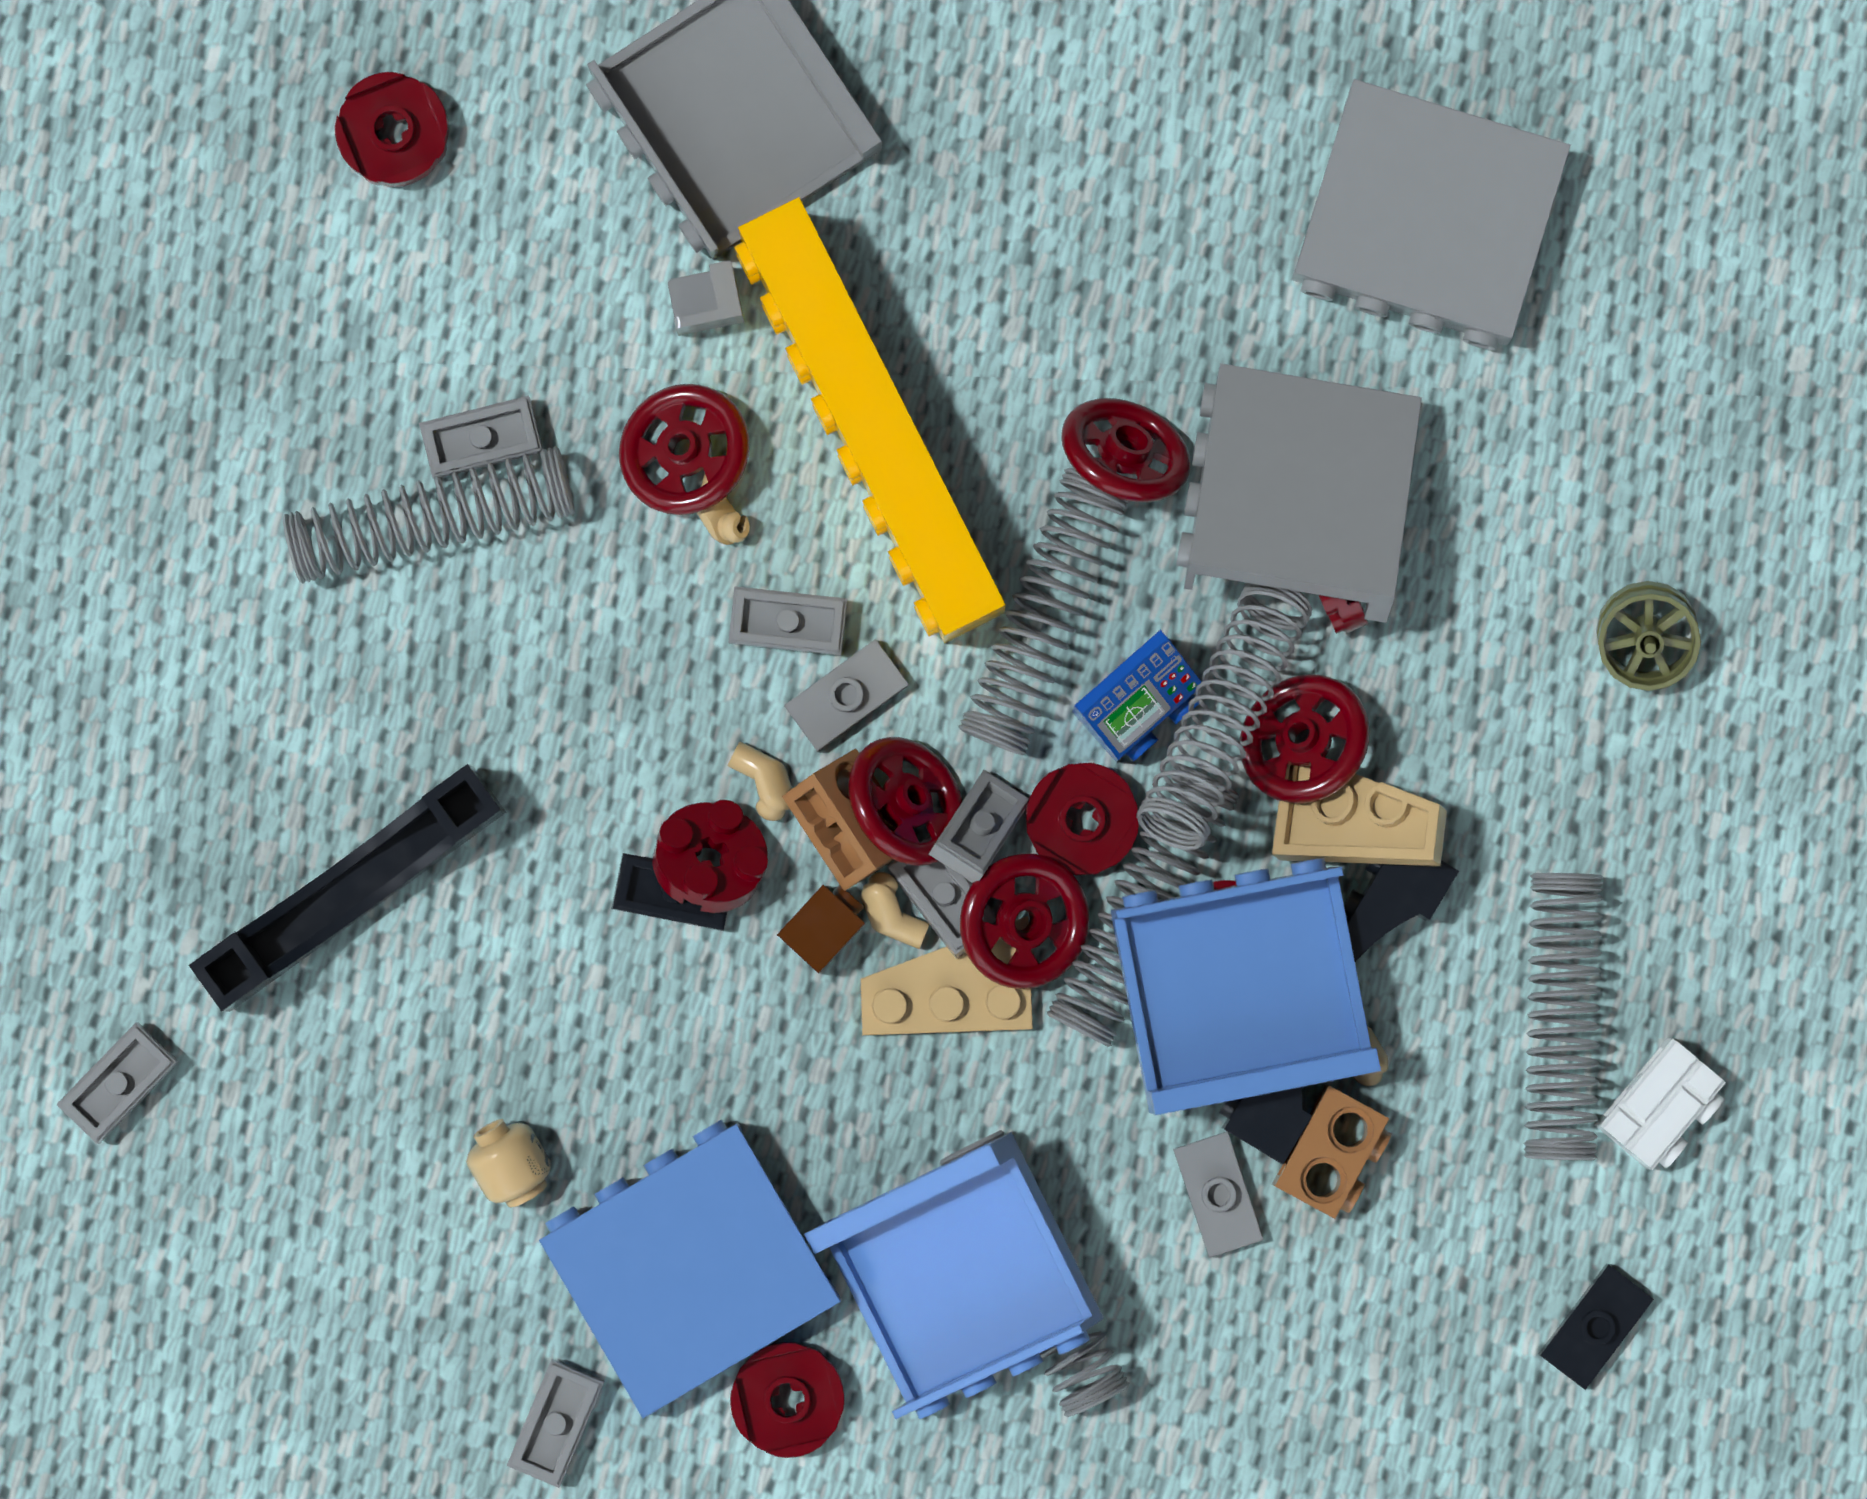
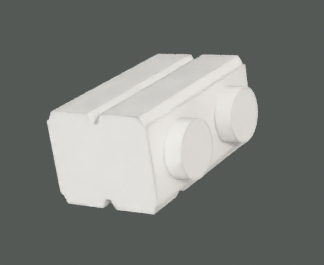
(1662, 1105)

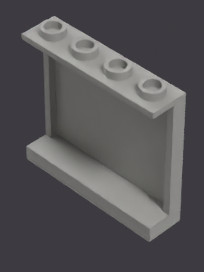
(733, 114)
(1430, 215)
(1301, 486)

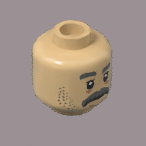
(508, 1163)

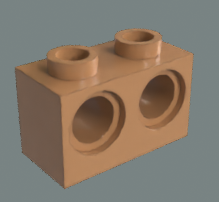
(826, 816)
(1319, 1145)

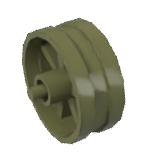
(1648, 636)

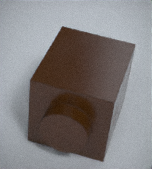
(823, 926)

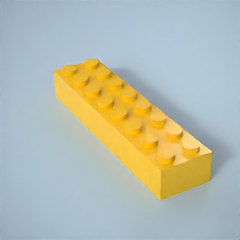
(871, 420)

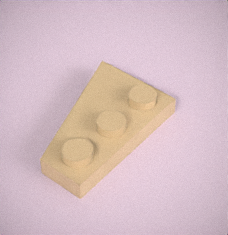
(1360, 825)
(943, 996)

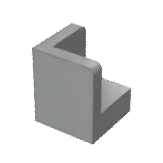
(706, 299)

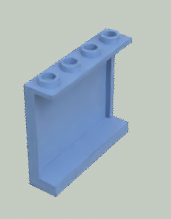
(1242, 987)
(688, 1267)
(961, 1276)

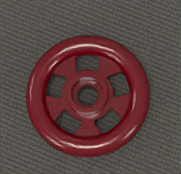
(1125, 450)
(721, 471)
(1325, 774)
(904, 798)
(1066, 935)

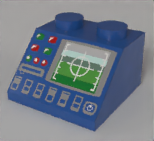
(1138, 698)

